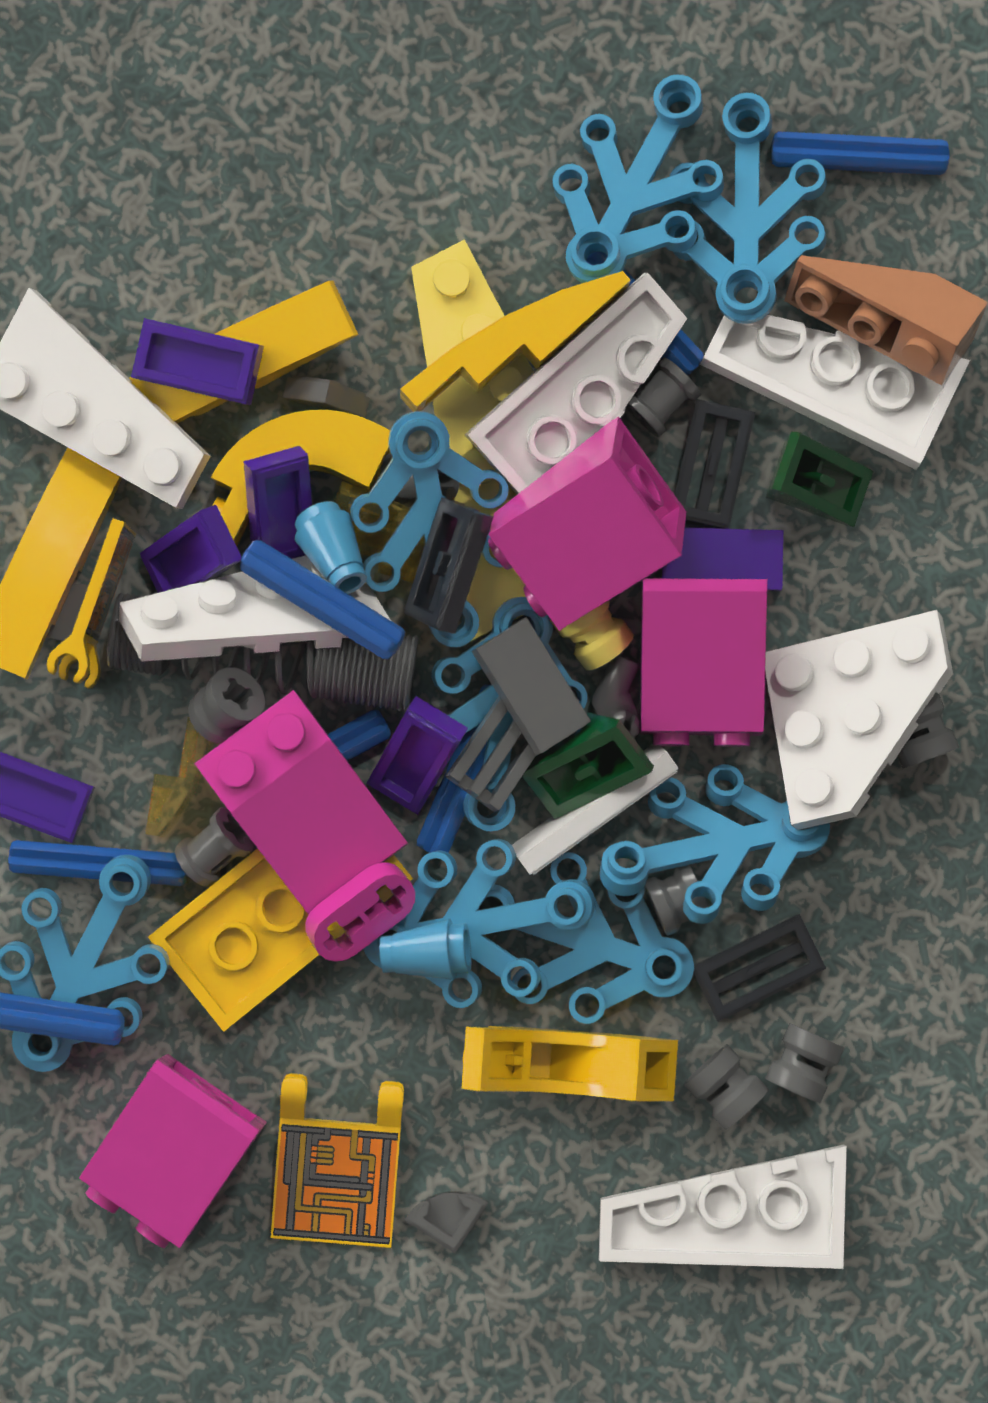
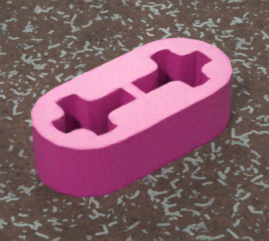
(360, 911)

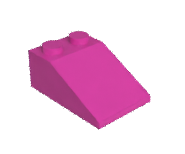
(300, 801)

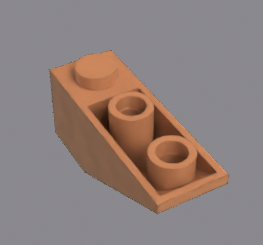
(893, 310)

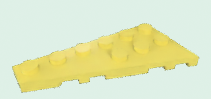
(451, 308)

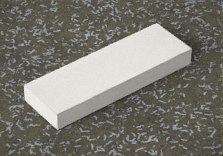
(559, 835)

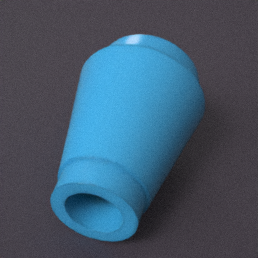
(331, 545)
(428, 951)

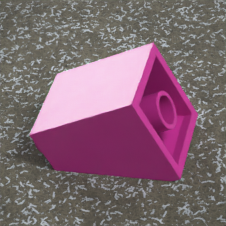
(589, 527)
(703, 660)
(170, 1152)

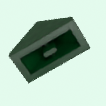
(819, 480)
(586, 765)

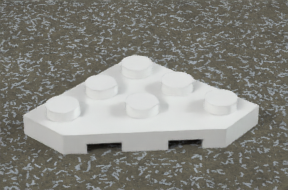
(850, 708)

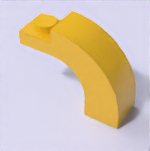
(334, 444)
(569, 1063)

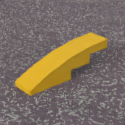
(532, 330)
(291, 337)
(51, 556)

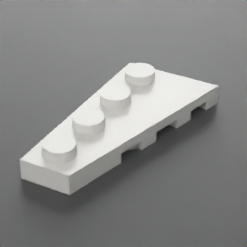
(836, 383)
(579, 385)
(89, 405)
(226, 613)
(742, 1216)

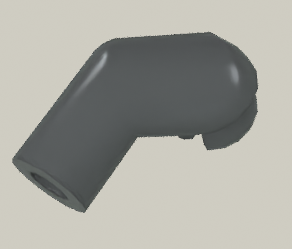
(613, 694)

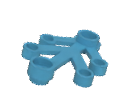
(633, 191)
(749, 222)
(420, 517)
(475, 709)
(721, 841)
(489, 920)
(596, 944)
(76, 973)

